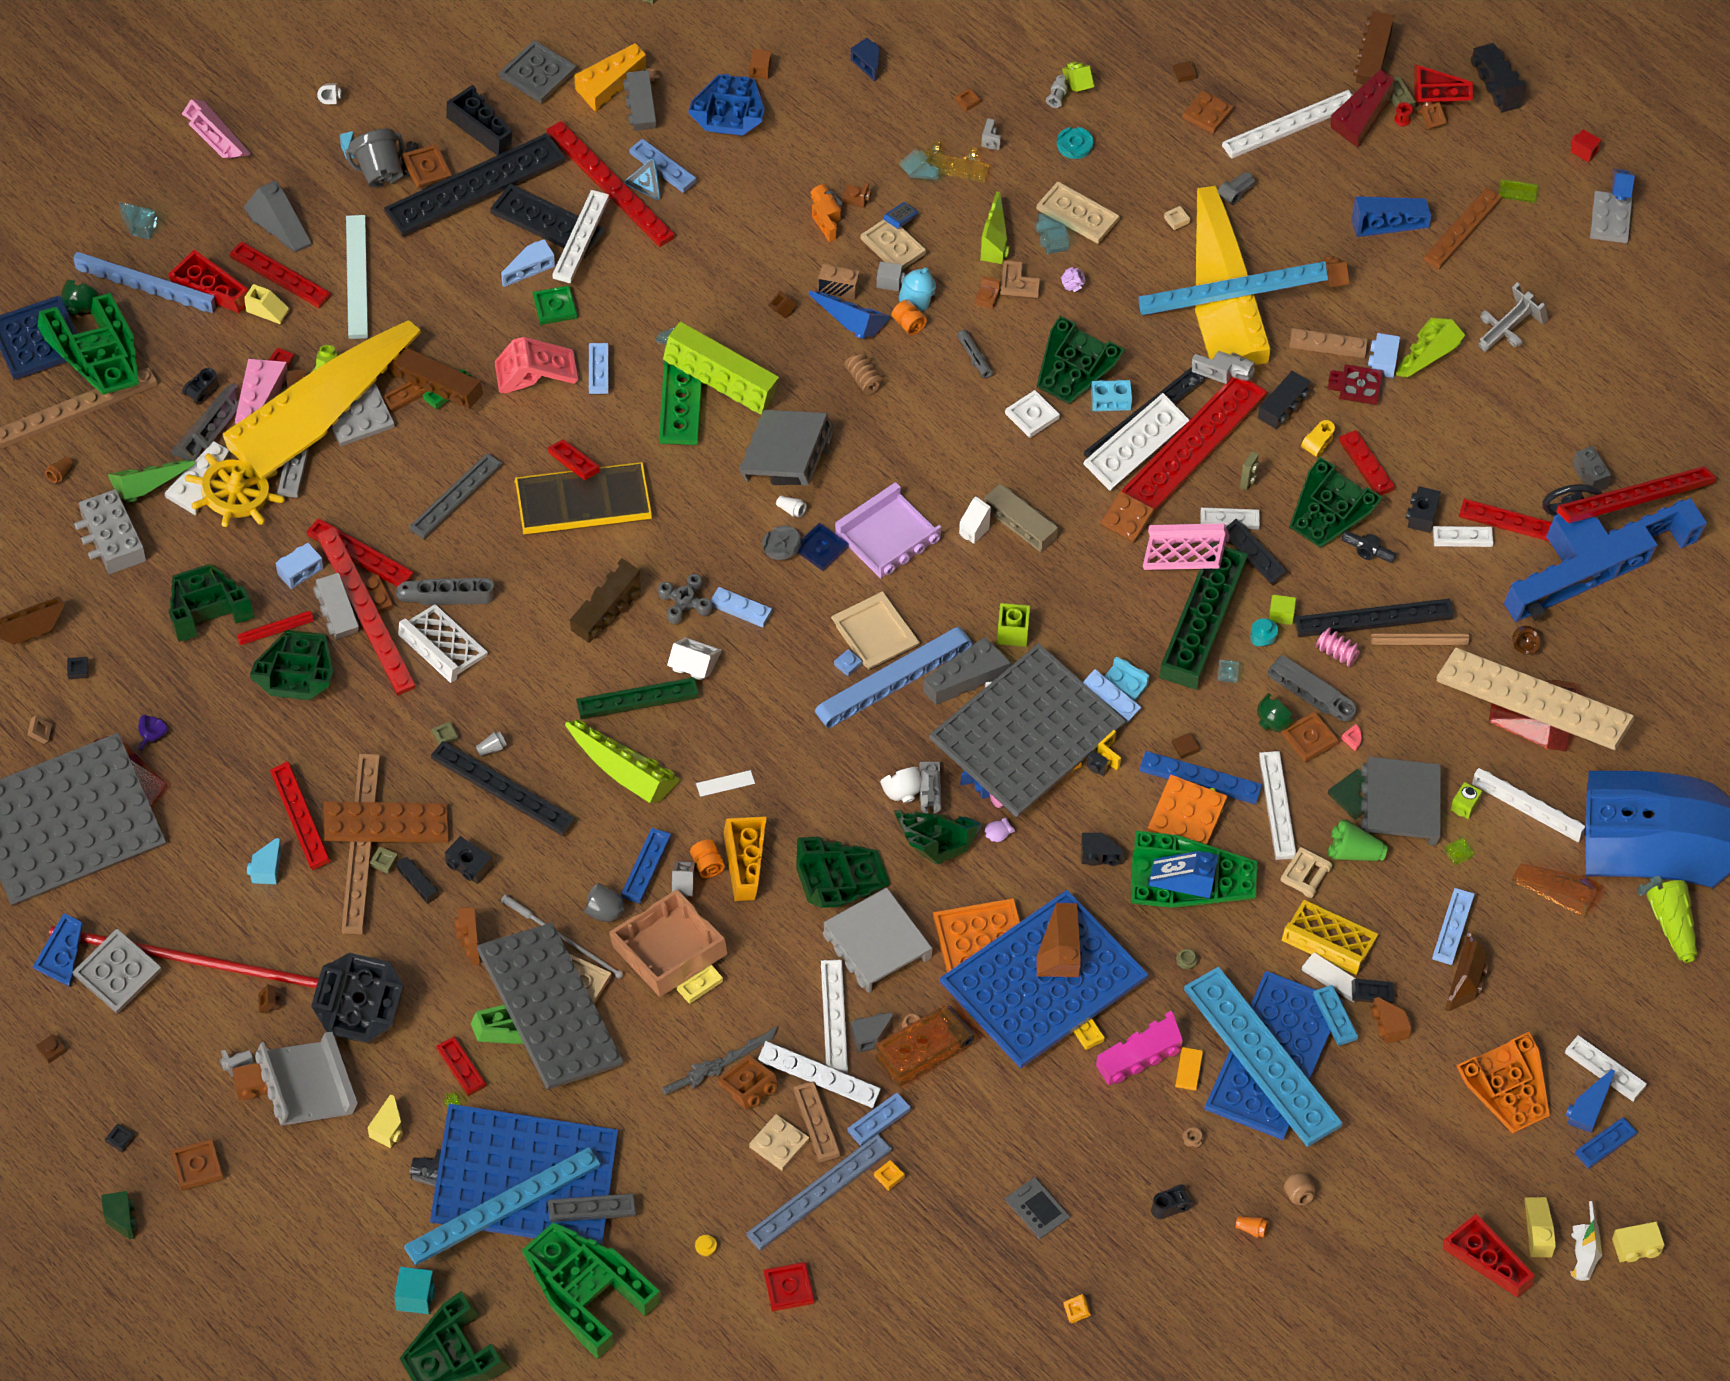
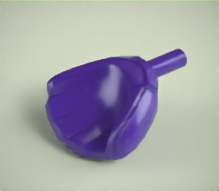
(150, 729)

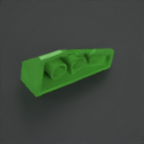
(137, 483)

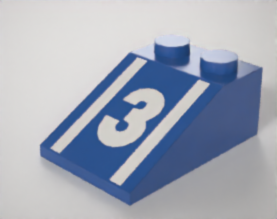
(1185, 873)

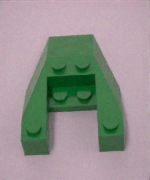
(99, 355)
(575, 1273)

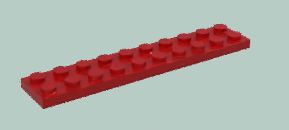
(1195, 442)

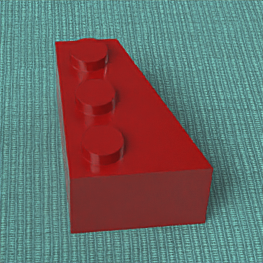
(1439, 86)

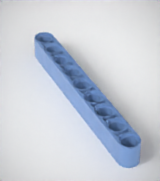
(893, 677)

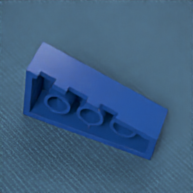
(1389, 215)

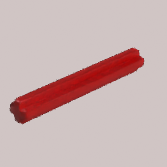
(275, 627)

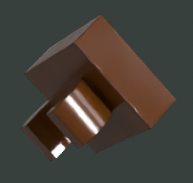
(268, 998)

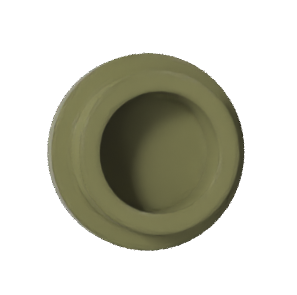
(1186, 959)

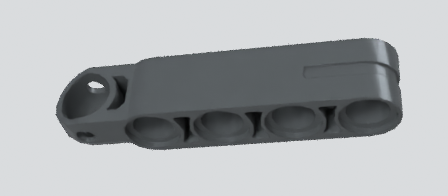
(478, 591)
(1311, 689)

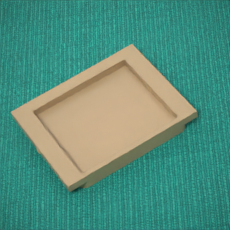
(875, 630)

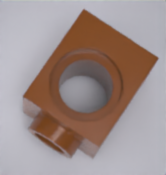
(760, 64)

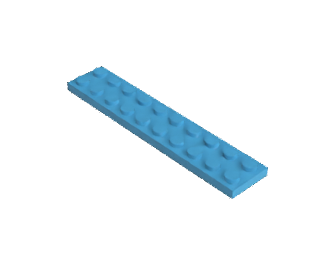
(1263, 1056)

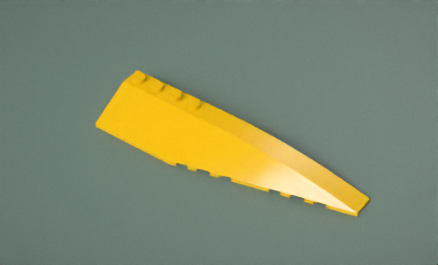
(314, 403)

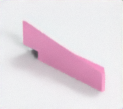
(213, 130)

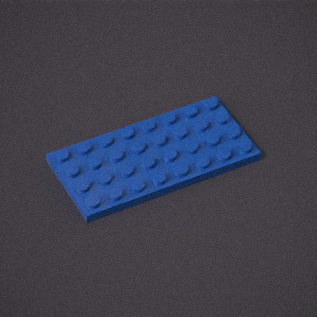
(1301, 1030)

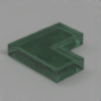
(1347, 793)

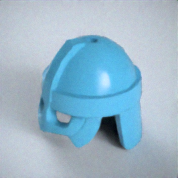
(918, 288)

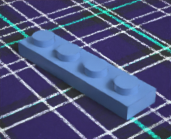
(665, 166)

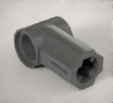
(1233, 190)

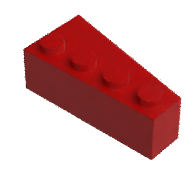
(204, 276)
(1487, 1254)

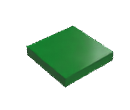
(554, 305)

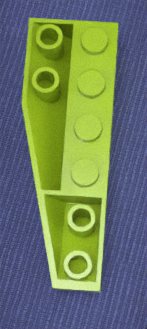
(624, 765)

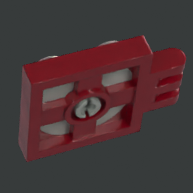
(1356, 384)

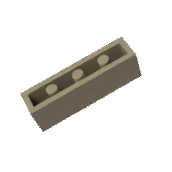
(1021, 518)

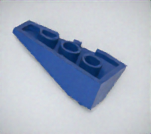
(854, 318)

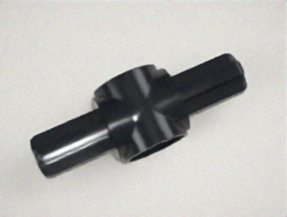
(1369, 546)

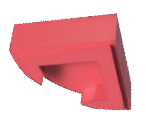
(1353, 737)

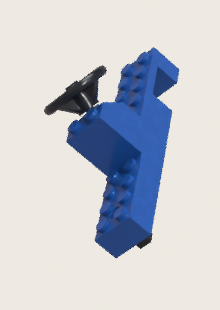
(1593, 555)

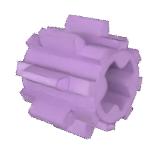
(1073, 279)

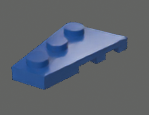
(61, 950)

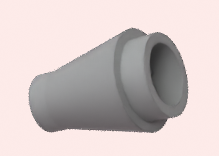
(493, 743)

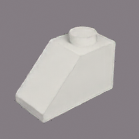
(975, 521)

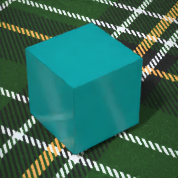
(414, 1290)

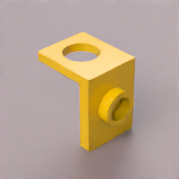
(1103, 750)

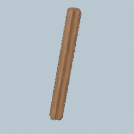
(1420, 638)

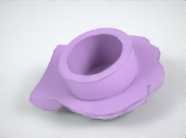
(999, 830)

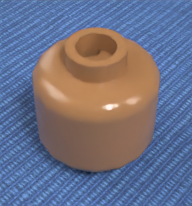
(1299, 1189)

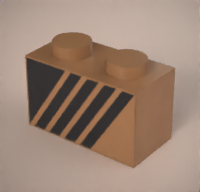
(838, 281)

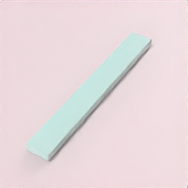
(356, 277)

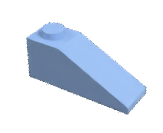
(530, 261)

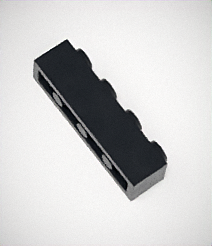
(417, 880)

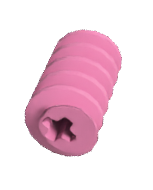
(1338, 647)

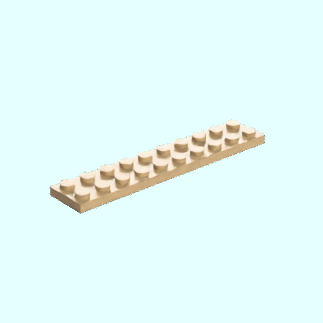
(1535, 698)

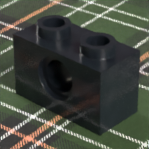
(1424, 509)
(463, 850)

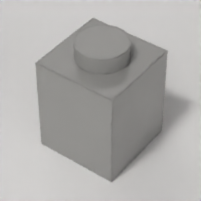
(889, 276)

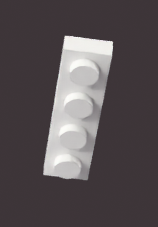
(1600, 1064)

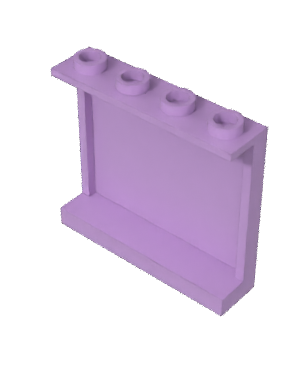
(887, 531)

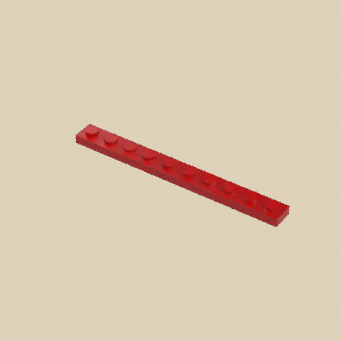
(610, 184)
(1636, 494)
(366, 611)

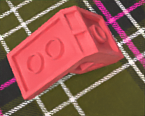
(530, 359)

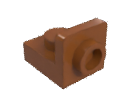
(1432, 115)
(856, 195)
(988, 292)

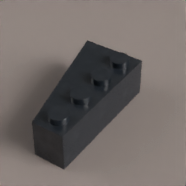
(1498, 77)
(479, 120)

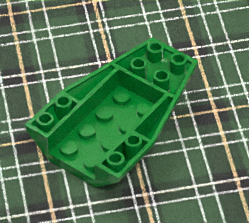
(1232, 881)

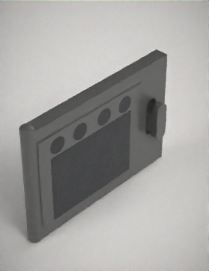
(1037, 1208)

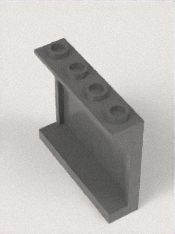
(786, 445)
(1401, 798)

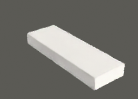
(1247, 517)
(1462, 536)
(1329, 975)

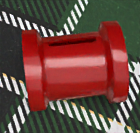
(1400, 112)

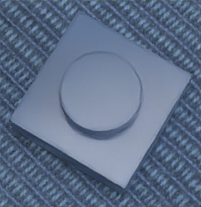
(848, 663)

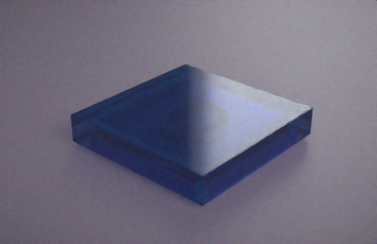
(822, 547)

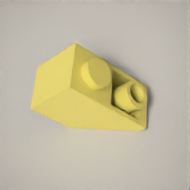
(265, 304)

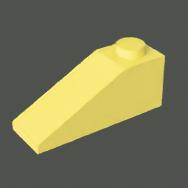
(1539, 1227)

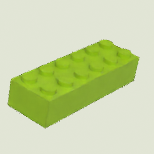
(720, 368)

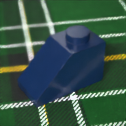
(866, 57)

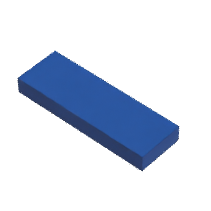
(1606, 1143)

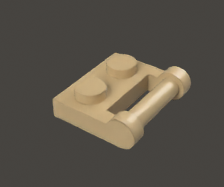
(1301, 867)

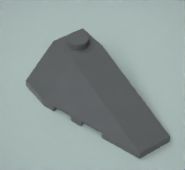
(274, 213)

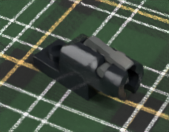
(425, 1169)

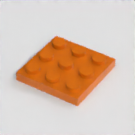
(1187, 810)

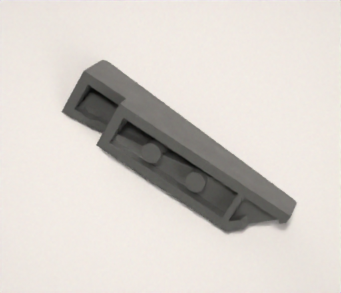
(208, 425)

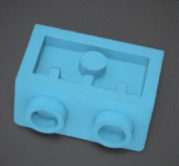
(1128, 678)

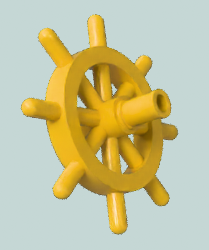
(234, 489)

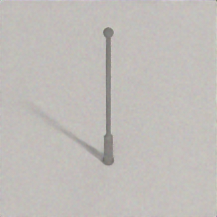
(528, 914)

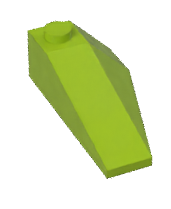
(994, 236)
(1434, 341)

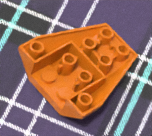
(1509, 1082)

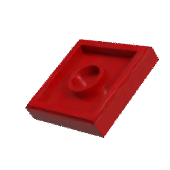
(788, 1286)

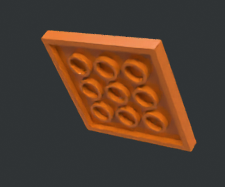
(971, 928)

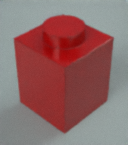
(1585, 145)

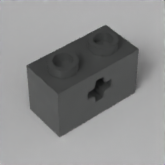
(1591, 468)

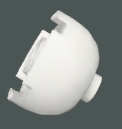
(902, 785)

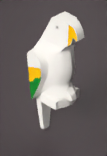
(1587, 1247)

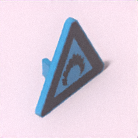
(645, 180)

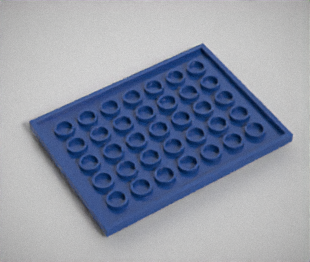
(1033, 1011)

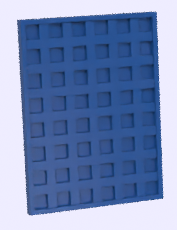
(497, 1150)

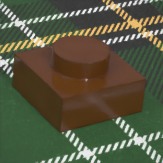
(51, 1048)

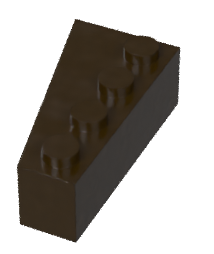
(607, 602)

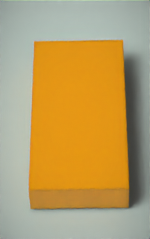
(1189, 1068)

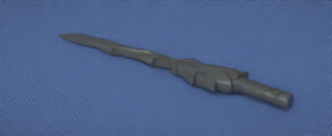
(714, 1067)

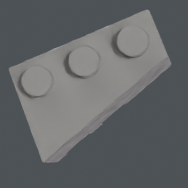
(335, 606)

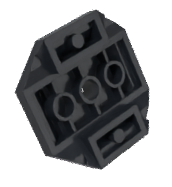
(344, 981)

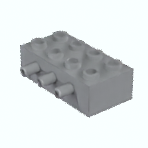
(110, 531)

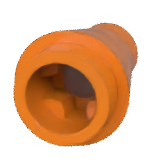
(1253, 1225)

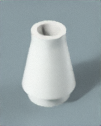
(793, 506)

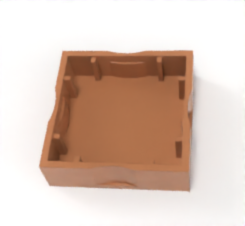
(668, 943)

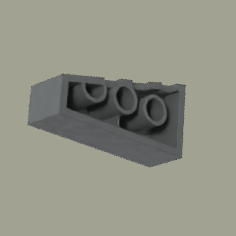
(965, 672)

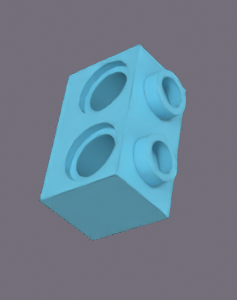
(1111, 395)

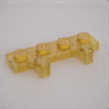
(966, 168)

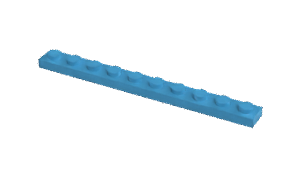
(1233, 288)
(501, 1206)

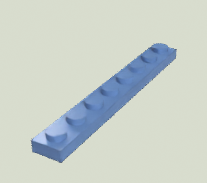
(144, 282)

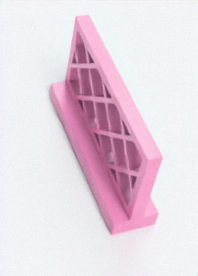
(1187, 535)

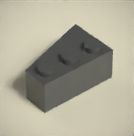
(639, 100)

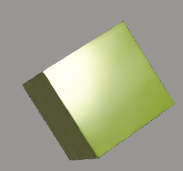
(1013, 625)

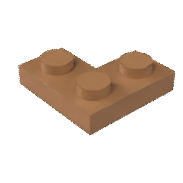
(1014, 284)

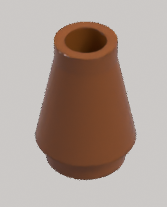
(57, 470)

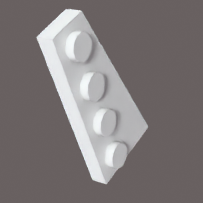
(184, 492)

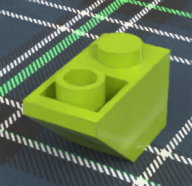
(1078, 76)

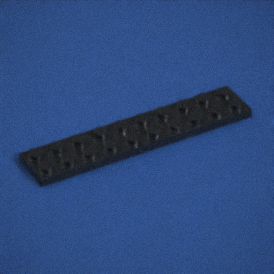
(474, 184)

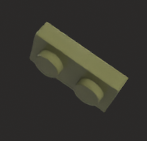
(1401, 93)
(1249, 471)

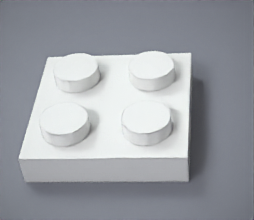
(1032, 414)

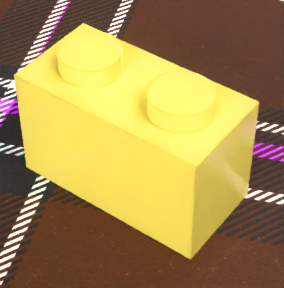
(1638, 1242)

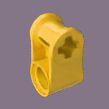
(1319, 438)

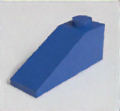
(1622, 184)
(1588, 1105)

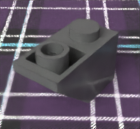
(870, 1031)

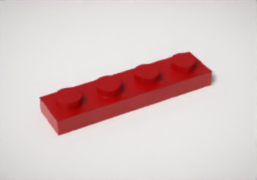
(1366, 463)

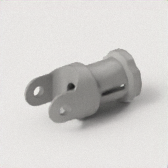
(1058, 90)

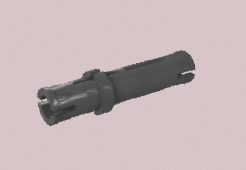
(978, 359)

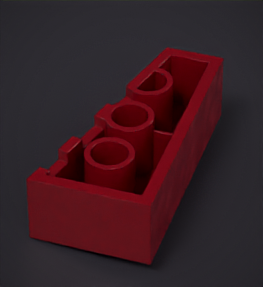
(1362, 108)

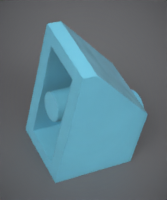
(265, 864)

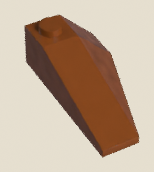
(1061, 944)

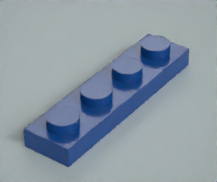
(646, 865)

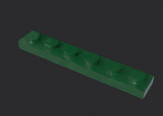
(637, 698)

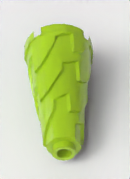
(1674, 913)

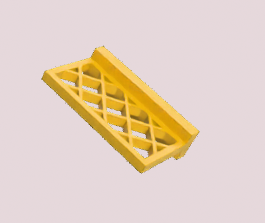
(1337, 955)

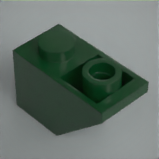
(117, 1213)

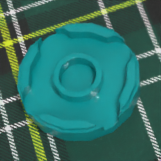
(1075, 143)

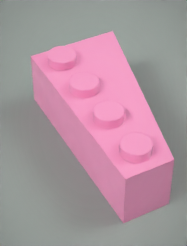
(260, 385)

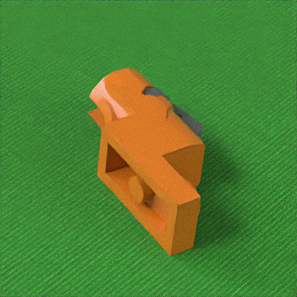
(826, 210)

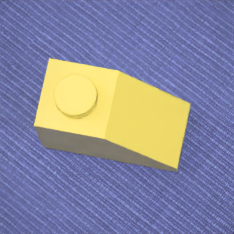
(386, 1124)

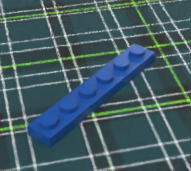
(1223, 783)

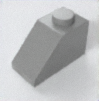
(683, 877)

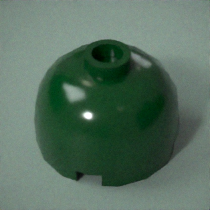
(78, 297)
(1273, 715)

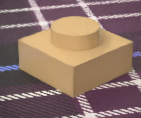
(1177, 218)

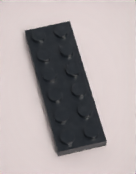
(540, 217)

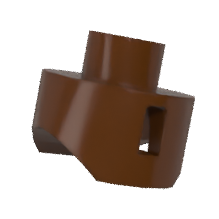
(1526, 640)

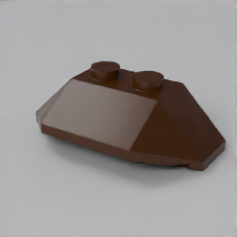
(30, 622)
(1468, 974)

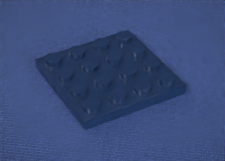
(23, 343)

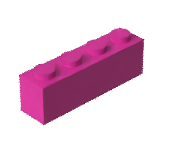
(1140, 1050)

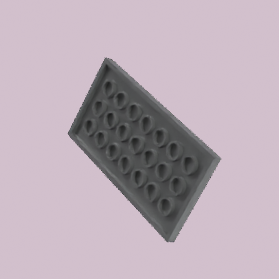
(549, 1005)

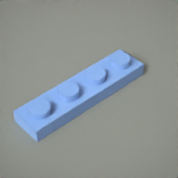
(1453, 926)

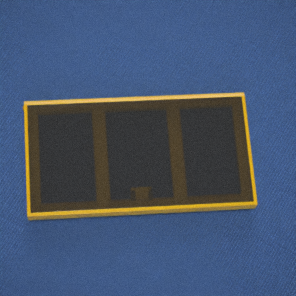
(570, 502)

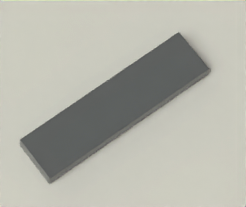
(591, 1208)

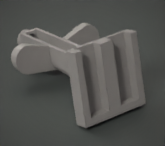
(1525, 306)

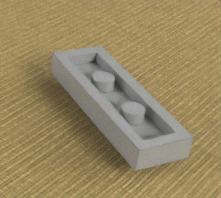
(292, 475)

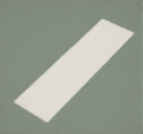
(725, 783)

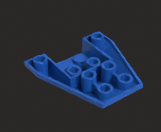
(728, 105)

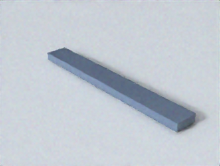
(819, 1192)

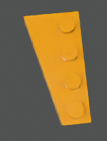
(607, 76)
(744, 853)

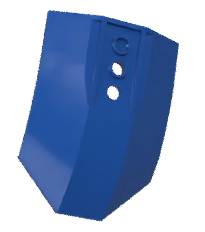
(1680, 842)

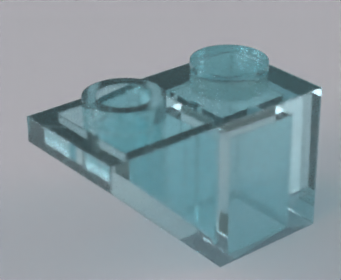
(917, 167)
(138, 220)
(1052, 234)

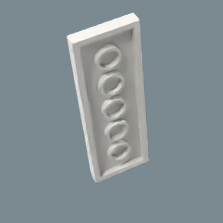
(1136, 442)

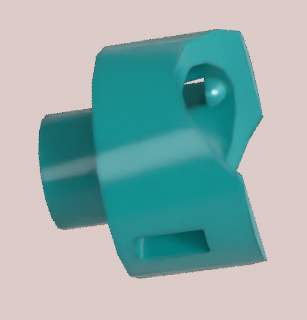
(1263, 632)

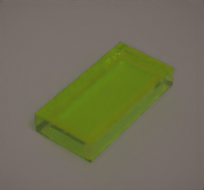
(1518, 191)

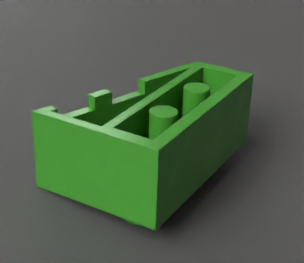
(495, 1026)

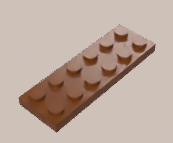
(385, 822)

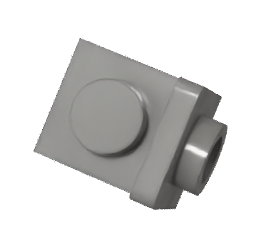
(989, 137)
(238, 1060)

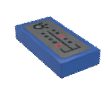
(900, 215)

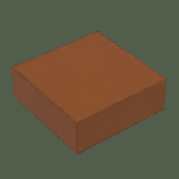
(967, 99)

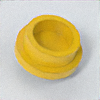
(705, 1245)

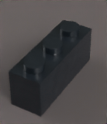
(1284, 400)

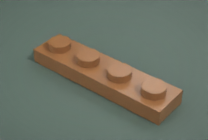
(1328, 343)
(816, 1122)

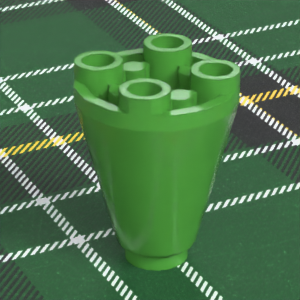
(1355, 844)

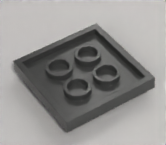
(537, 71)

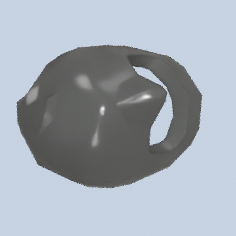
(604, 904)

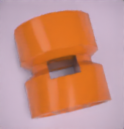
(908, 317)
(707, 858)

